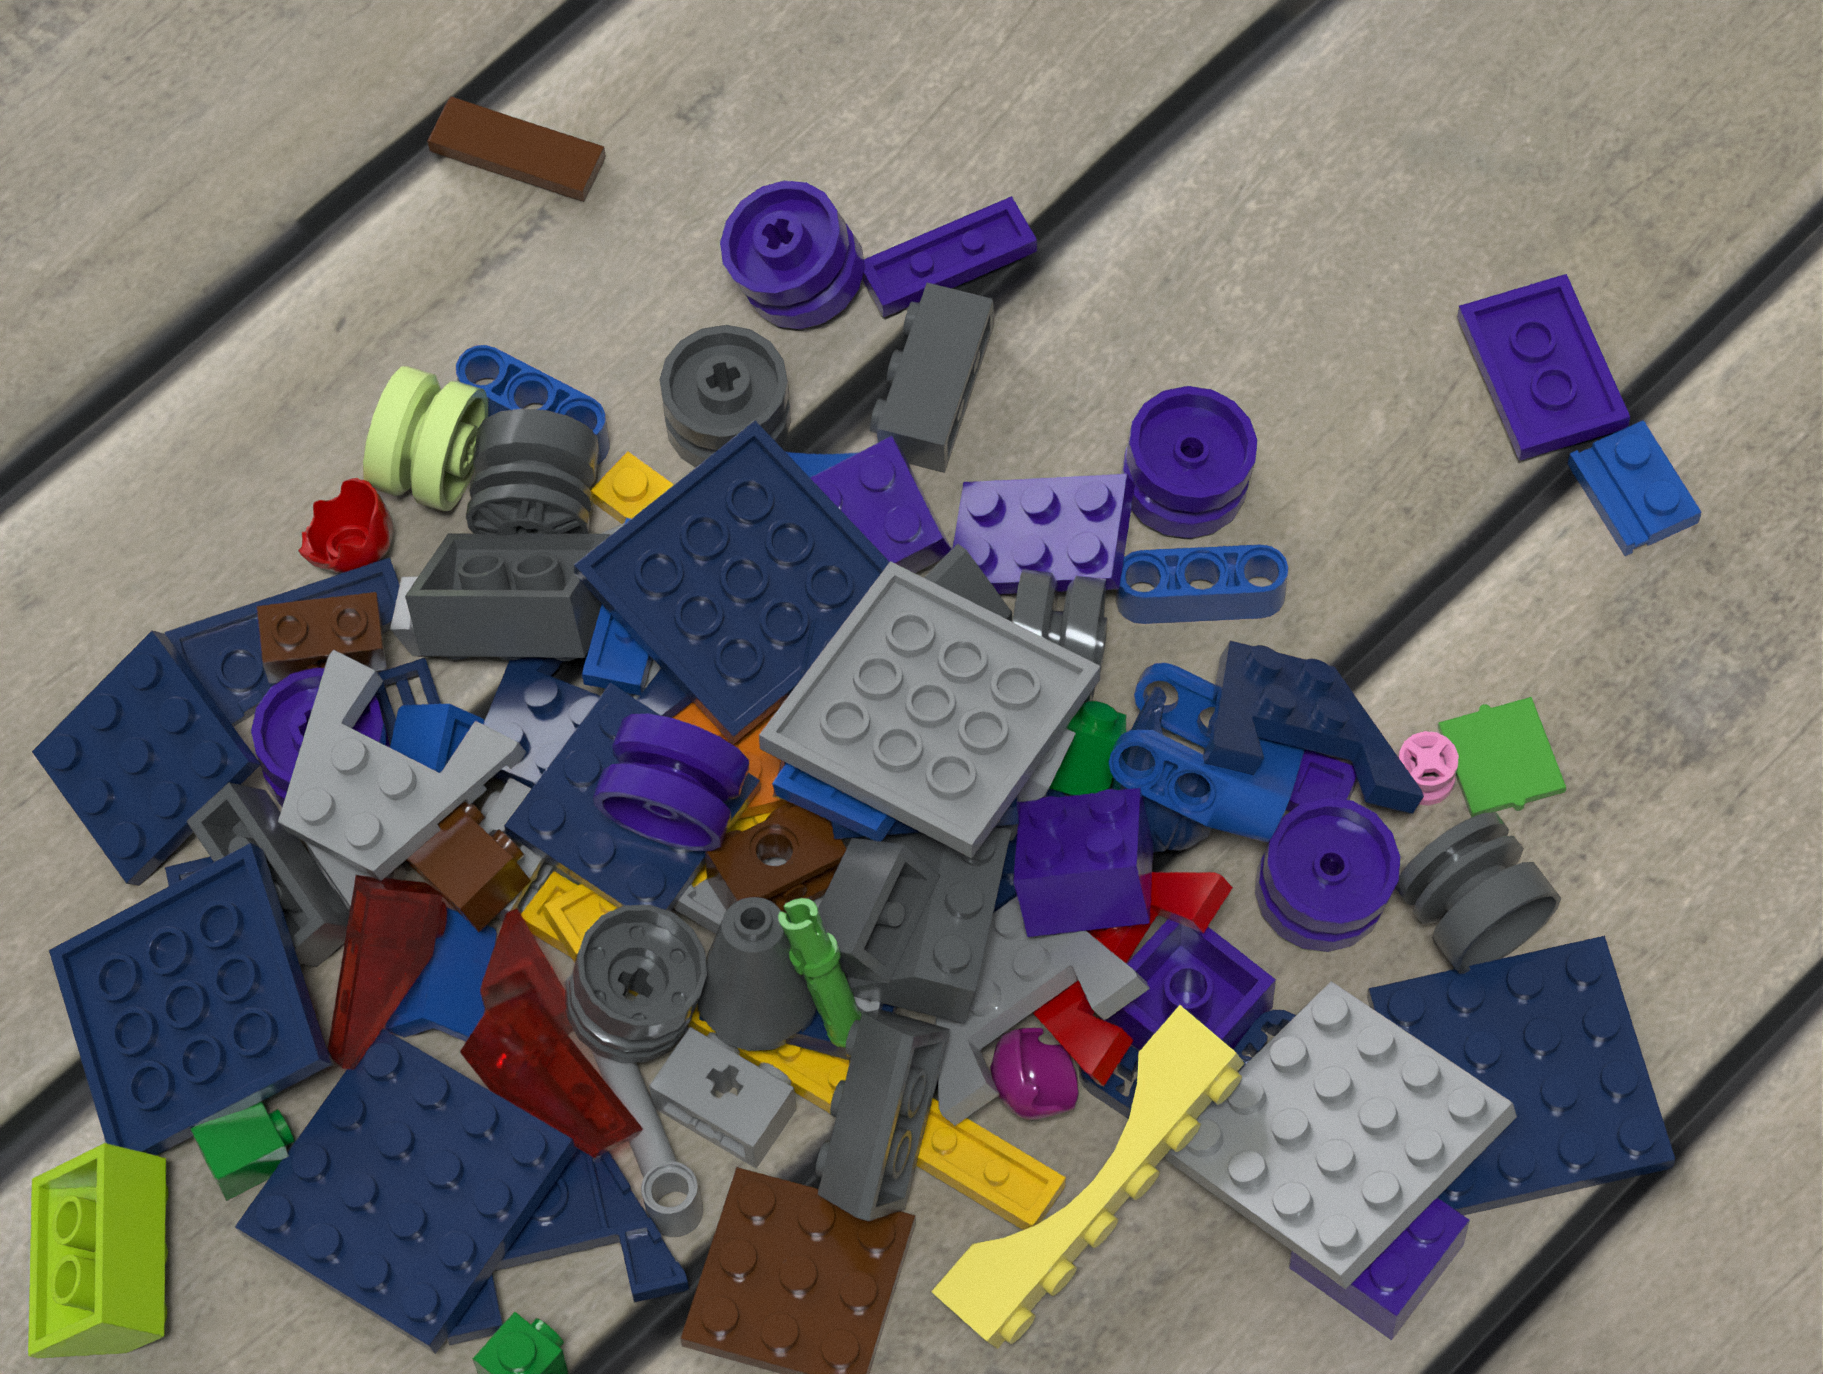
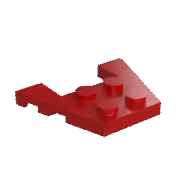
(1097, 1044)

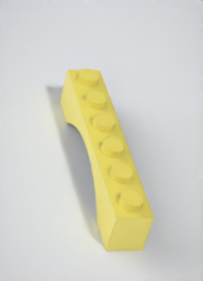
(1006, 1277)

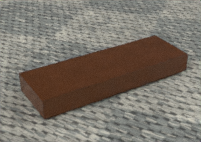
(516, 149)

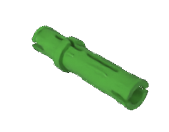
(817, 958)

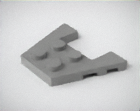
(367, 798)
(1015, 981)

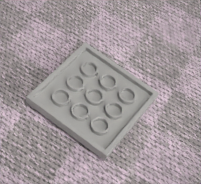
(930, 709)
(1342, 1134)

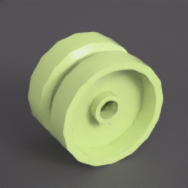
(424, 438)

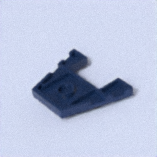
(1302, 707)
(546, 711)
(582, 1211)

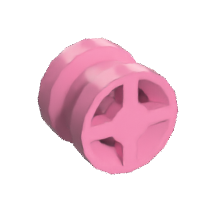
(1430, 754)

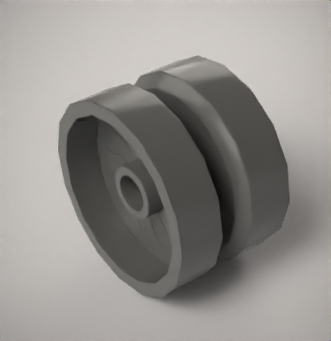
(719, 386)
(1077, 628)

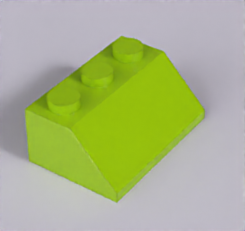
(98, 1254)

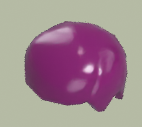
(1033, 1076)

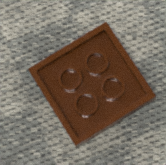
(796, 1280)

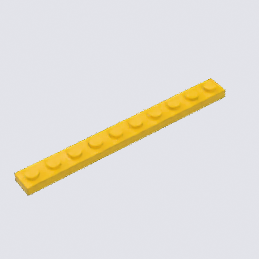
(958, 1155)

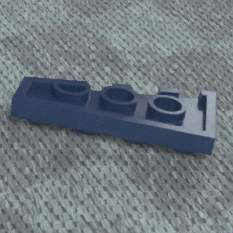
(227, 646)

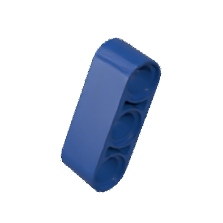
(521, 384)
(1224, 566)

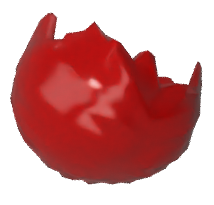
(348, 529)

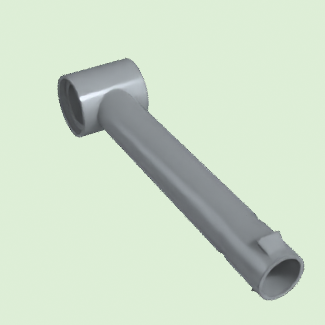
(653, 1152)

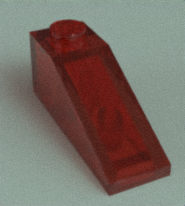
(383, 954)
(540, 1069)

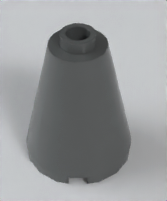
(750, 983)

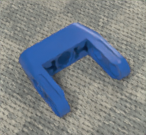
(1237, 800)

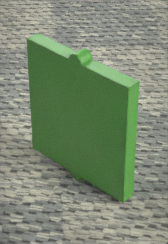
(1503, 757)

